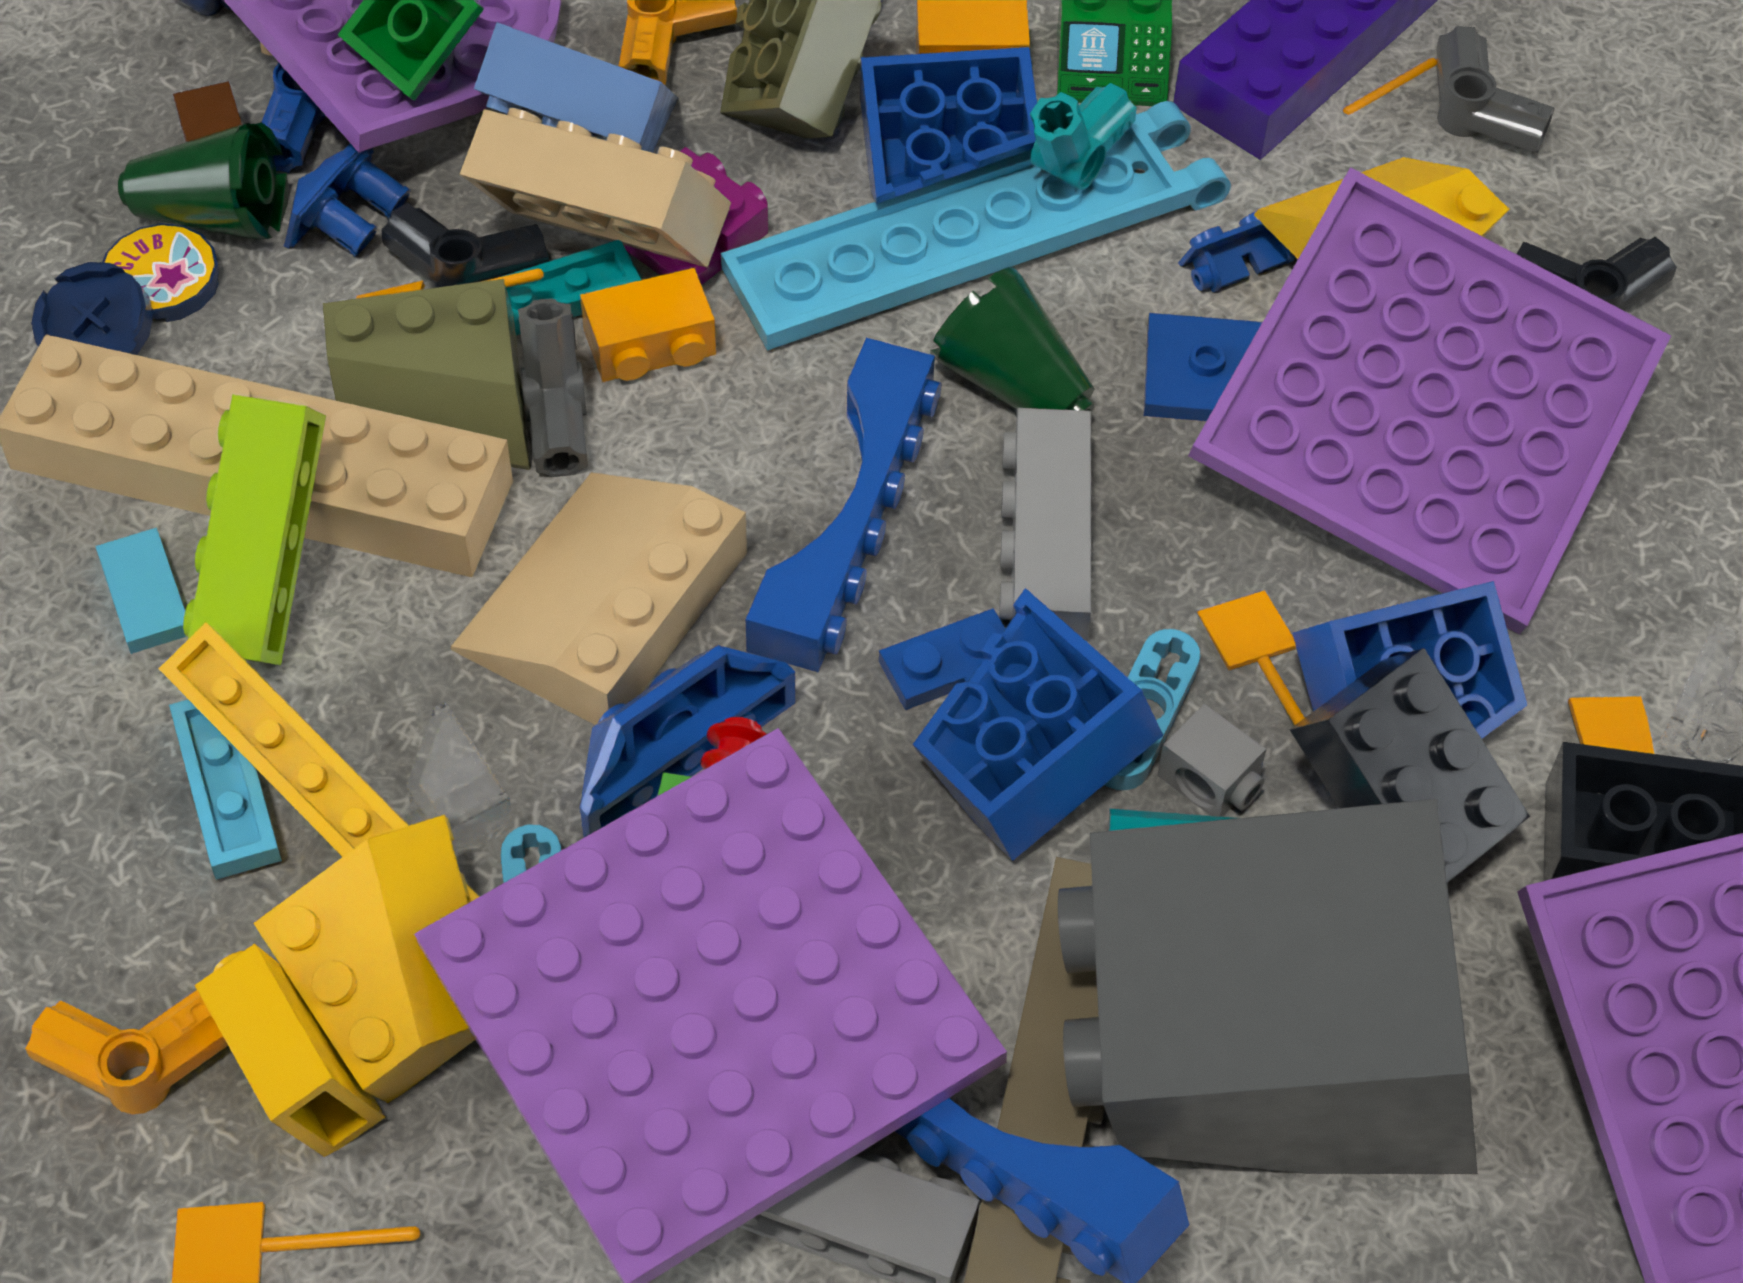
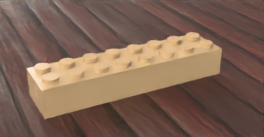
(153, 436)

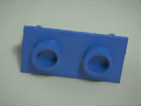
(1220, 255)

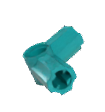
(1076, 137)

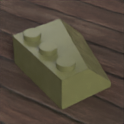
(797, 63)
(433, 359)

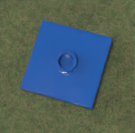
(1191, 363)

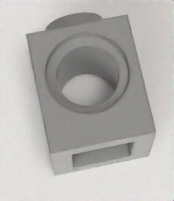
(1213, 763)

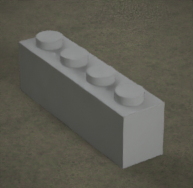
(1049, 514)
(877, 1221)

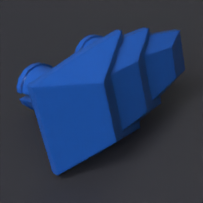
(317, 202)

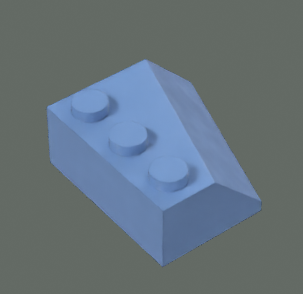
(572, 87)

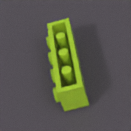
(256, 525)

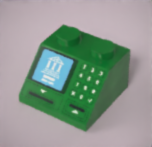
(1116, 45)

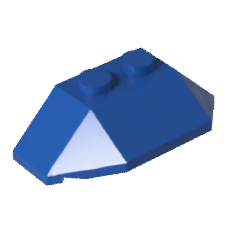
(669, 727)

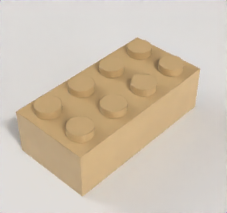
(597, 185)

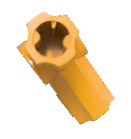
(657, 23)
(101, 1053)

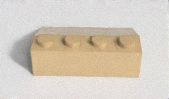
(607, 592)

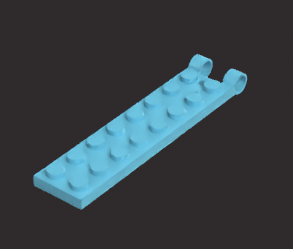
(960, 231)

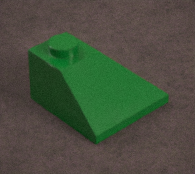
(409, 37)

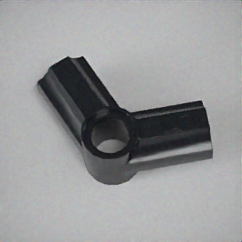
(458, 254)
(1619, 279)

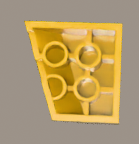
(1440, 187)
(357, 958)

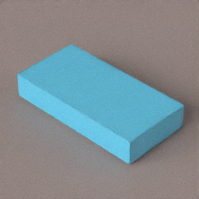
(143, 590)

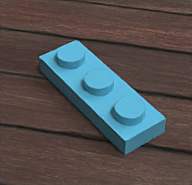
(225, 796)

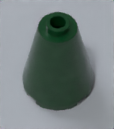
(212, 183)
(1012, 348)

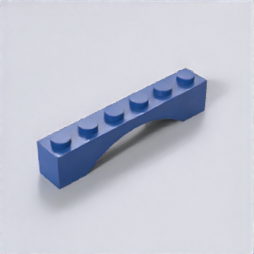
(804, 596)
(1094, 1199)

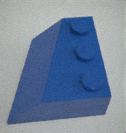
(943, 115)
(1459, 632)
(1035, 728)

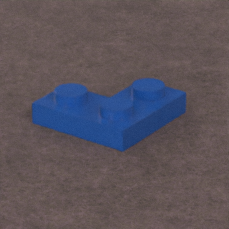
(939, 659)

